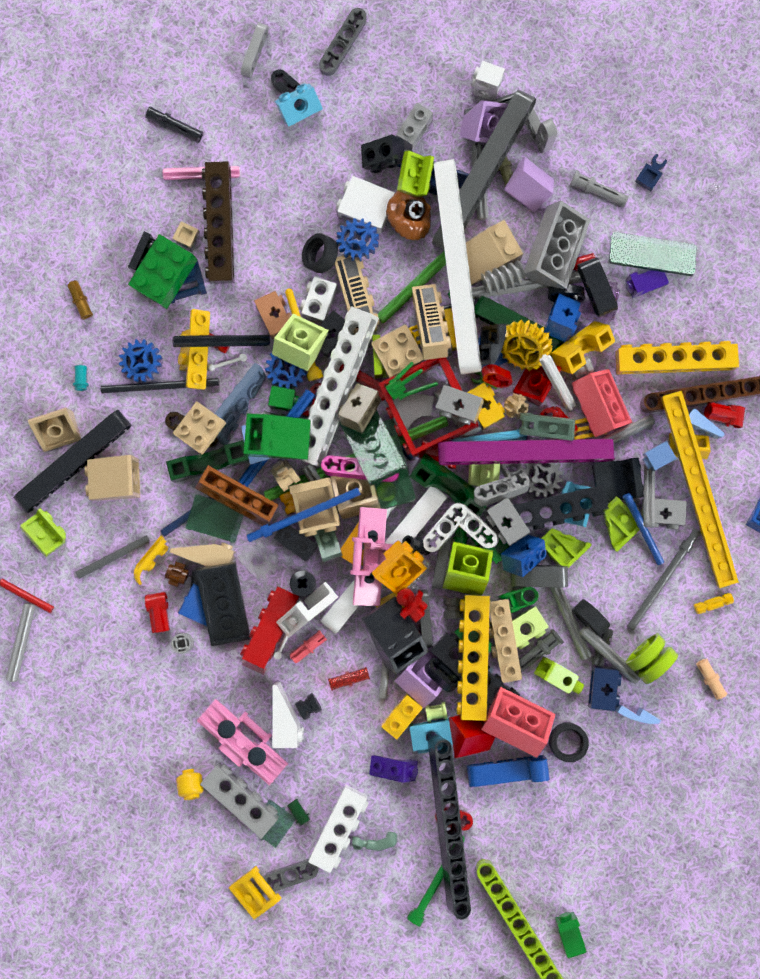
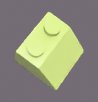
(299, 342)

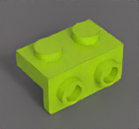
(415, 174)
(44, 532)

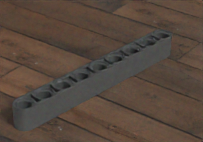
(491, 157)

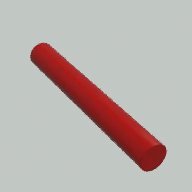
(26, 596)

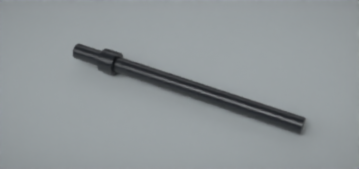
(152, 386)

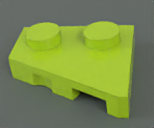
(564, 548)

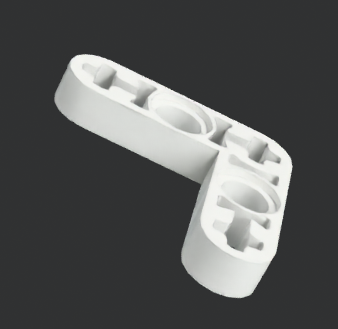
(462, 522)

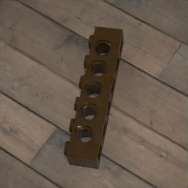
(222, 172)

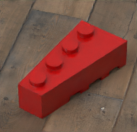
(268, 631)

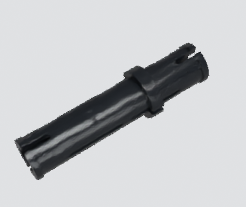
(165, 120)

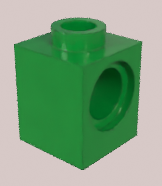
(282, 398)

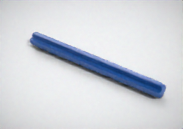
(295, 412)

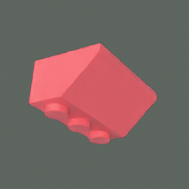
(601, 402)
(519, 722)

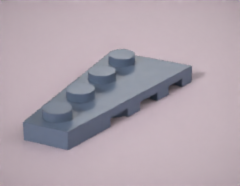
(238, 401)

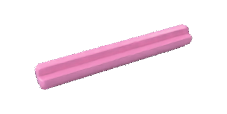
(192, 173)

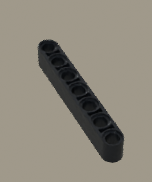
(69, 463)

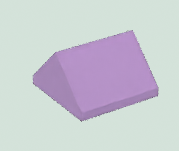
(530, 185)

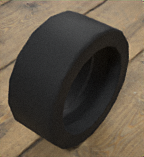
(310, 251)
(591, 617)
(584, 742)

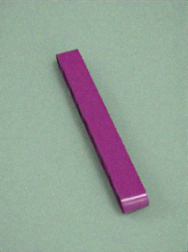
(526, 451)

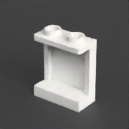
(364, 201)
(300, 616)

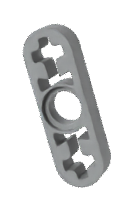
(255, 47)

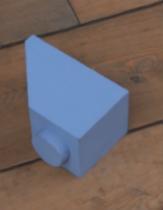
(658, 456)

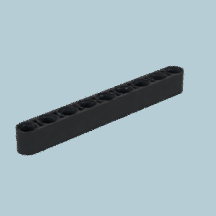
(454, 835)

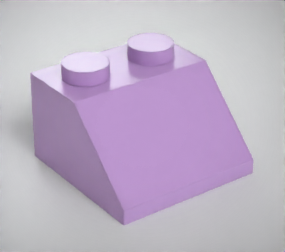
(418, 683)

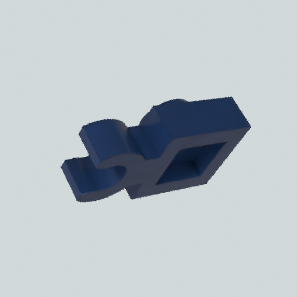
(650, 174)

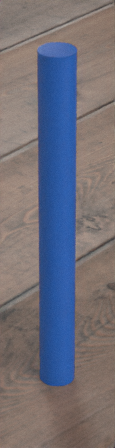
(644, 531)

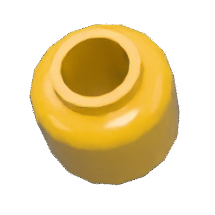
(189, 785)

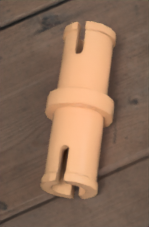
(711, 679)

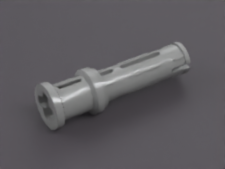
(590, 185)

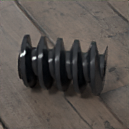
(294, 583)

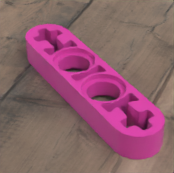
(357, 473)

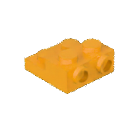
(399, 567)

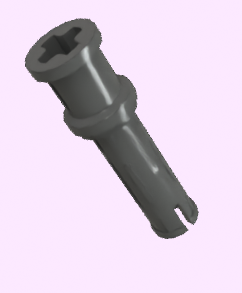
(543, 647)

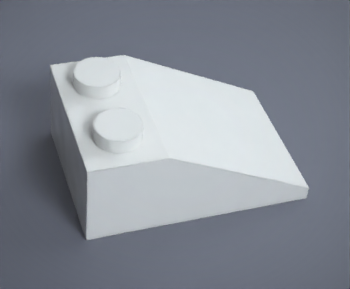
(286, 724)

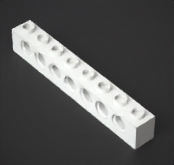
(345, 380)

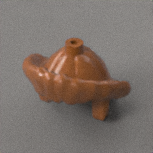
(403, 224)

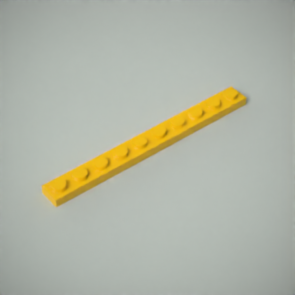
(699, 489)

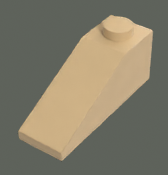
(206, 554)

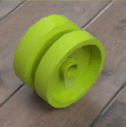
(652, 658)

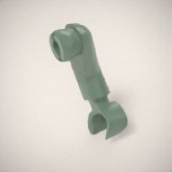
(379, 845)

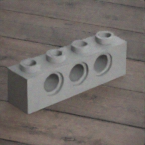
(258, 825)

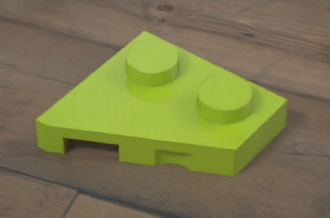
(619, 523)

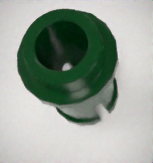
(298, 812)

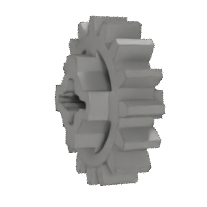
(548, 487)

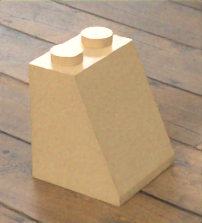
(113, 478)

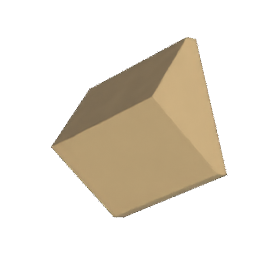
(55, 429)

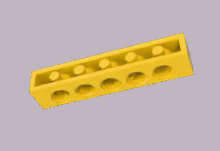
(727, 360)
(477, 710)

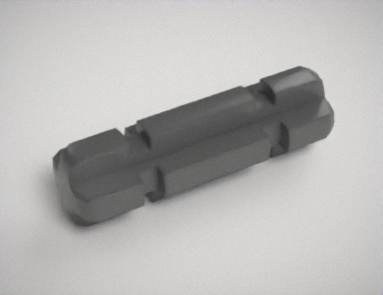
(598, 658)

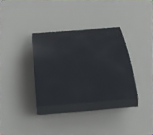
(491, 343)

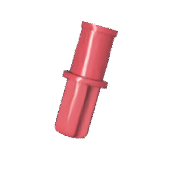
(307, 647)

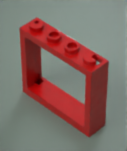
(393, 412)

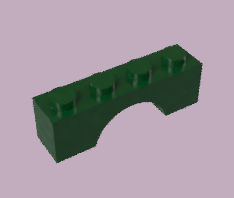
(219, 459)
(432, 474)

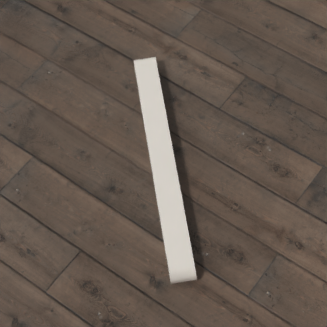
(457, 267)

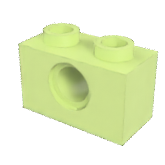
(536, 623)

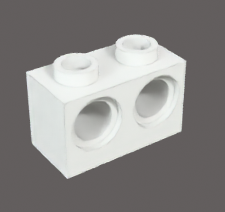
(487, 80)
(323, 301)

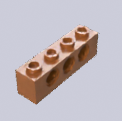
(236, 496)

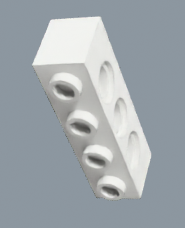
(320, 856)

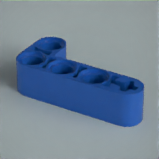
(508, 771)

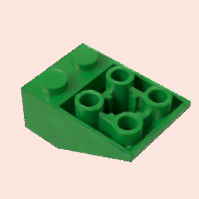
(277, 437)

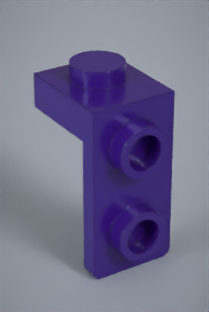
(645, 282)
(393, 769)

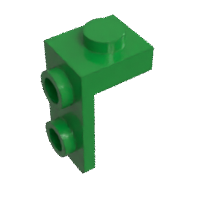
(570, 934)

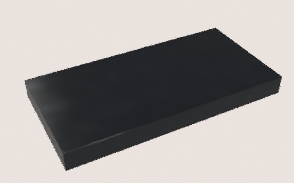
(223, 603)

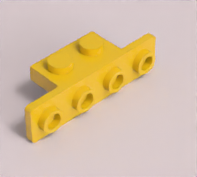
(195, 358)

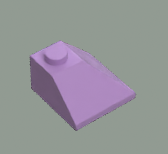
(482, 120)

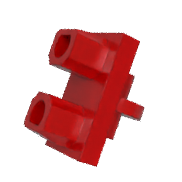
(412, 605)

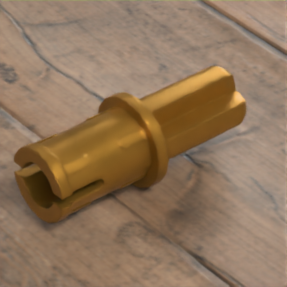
(80, 300)

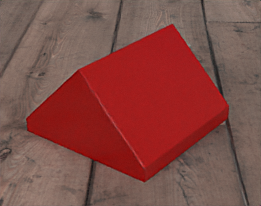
(534, 385)
(469, 737)

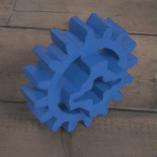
(354, 247)
(145, 354)
(274, 374)

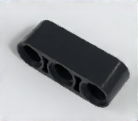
(597, 287)

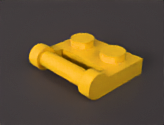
(250, 896)

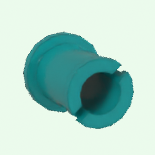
(80, 378)

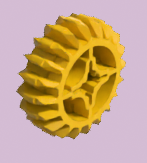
(529, 340)

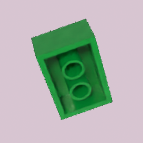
(163, 271)

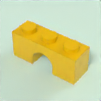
(593, 337)

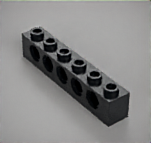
(594, 494)
(441, 650)

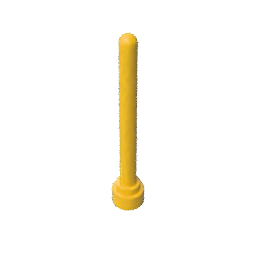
(313, 372)

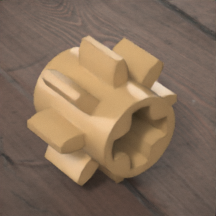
(515, 405)

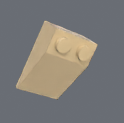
(491, 250)

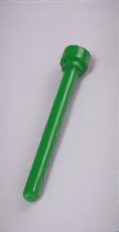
(416, 915)

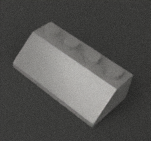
(556, 246)

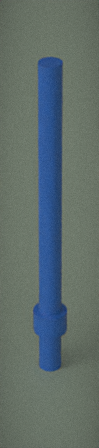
(267, 530)

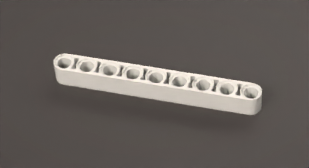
(410, 526)

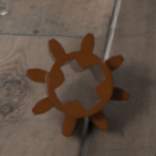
(176, 574)

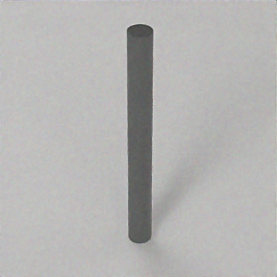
(112, 557)

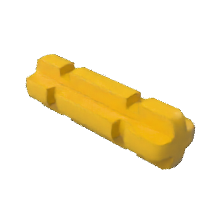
(714, 603)

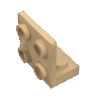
(397, 351)
(199, 428)

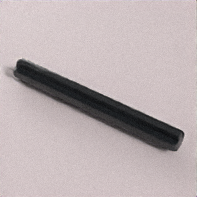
(220, 340)

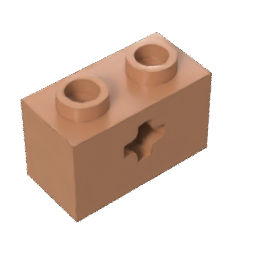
(266, 306)

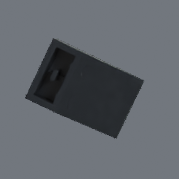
(394, 636)

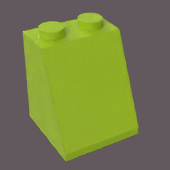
(468, 569)

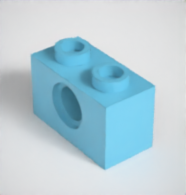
(309, 105)
(419, 731)

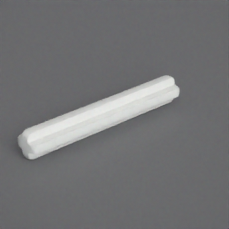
(557, 382)

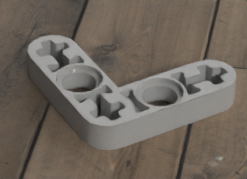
(543, 132)
(509, 482)

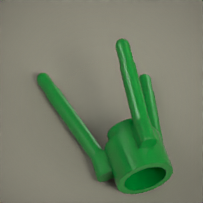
(396, 387)

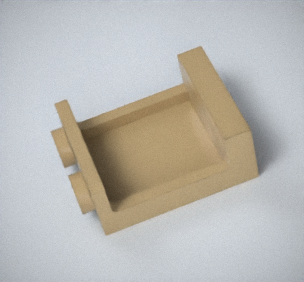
(311, 494)

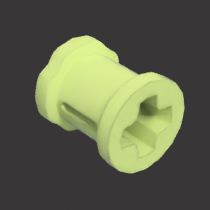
(436, 712)

